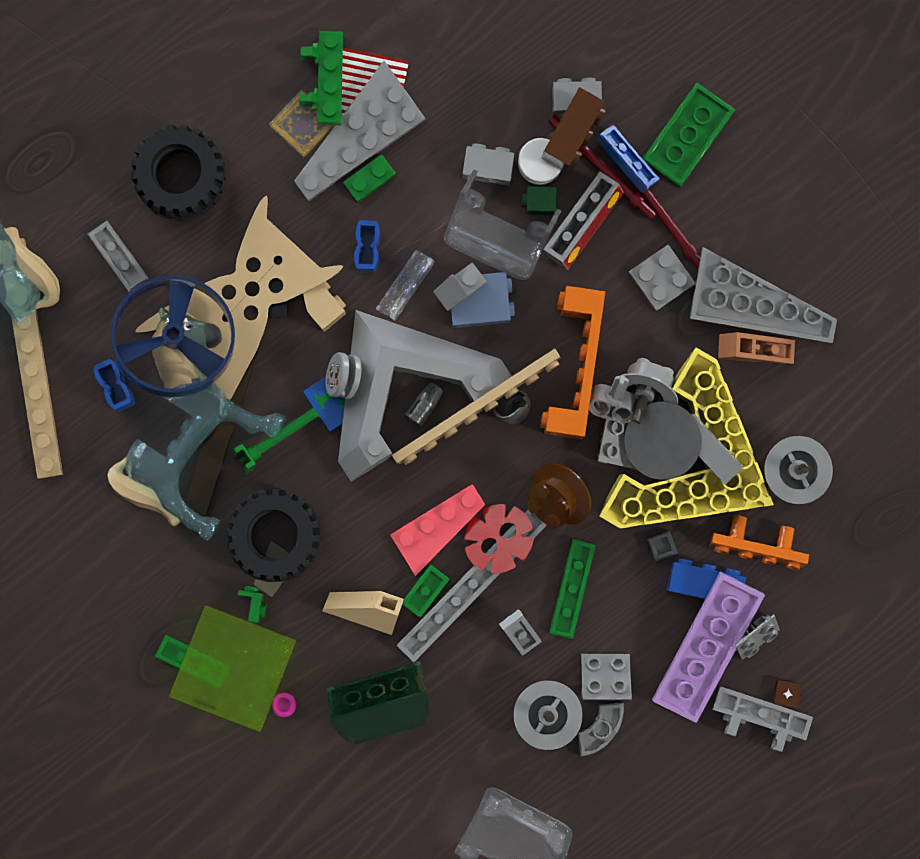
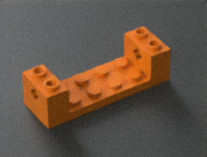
(586, 305)

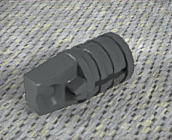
(424, 404)

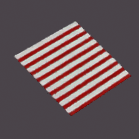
(360, 67)

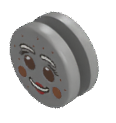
(343, 375)

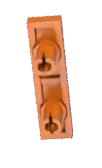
(769, 554)

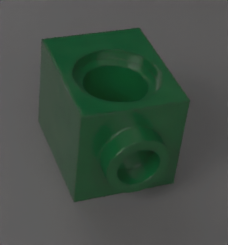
(539, 200)

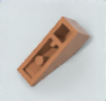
(756, 348)

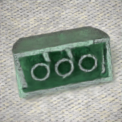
(379, 704)

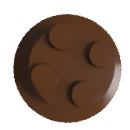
(558, 496)

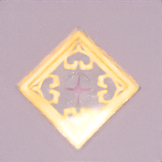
(299, 126)

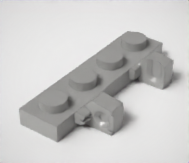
(780, 720)

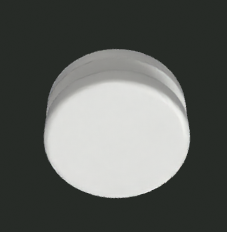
(533, 167)

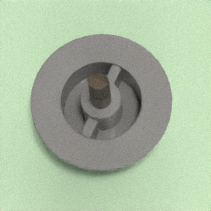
(649, 385)
(798, 470)
(548, 715)

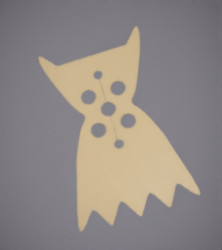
(296, 272)

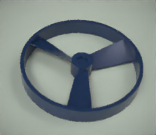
(173, 335)

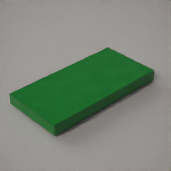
(688, 135)

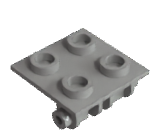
(612, 445)
(766, 631)
(606, 677)

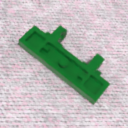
(328, 95)

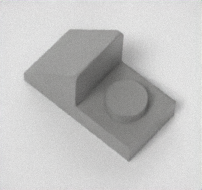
(459, 286)
(520, 632)

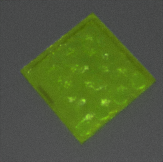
(232, 668)

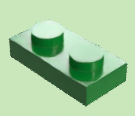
(369, 178)
(425, 591)

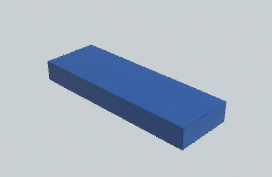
(627, 158)

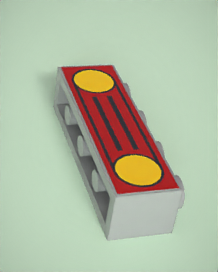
(583, 220)

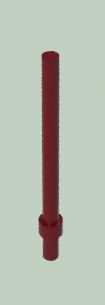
(635, 199)
(689, 251)

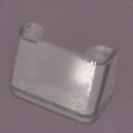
(512, 830)

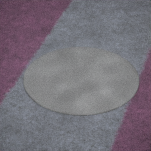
(663, 442)

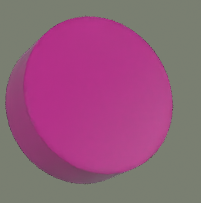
(284, 704)

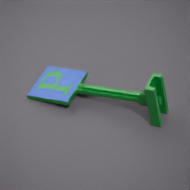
(325, 407)

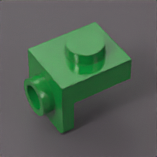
(257, 607)

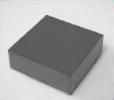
(662, 546)

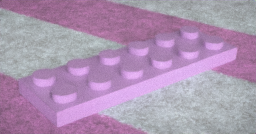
(708, 647)

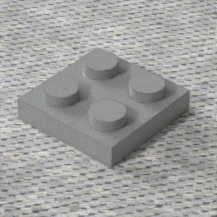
(661, 278)

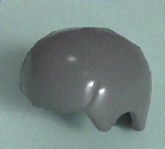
(514, 409)

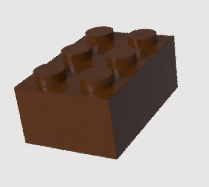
(574, 130)

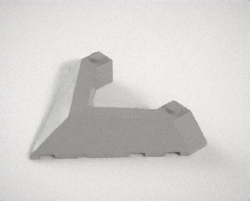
(391, 348)

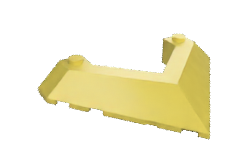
(701, 491)

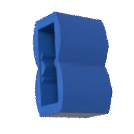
(368, 240)
(116, 392)

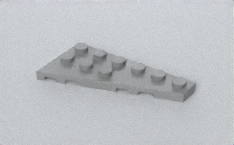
(369, 125)
(741, 299)

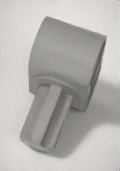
(613, 401)

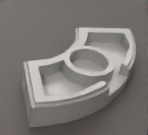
(602, 730)

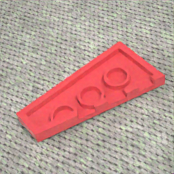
(430, 532)

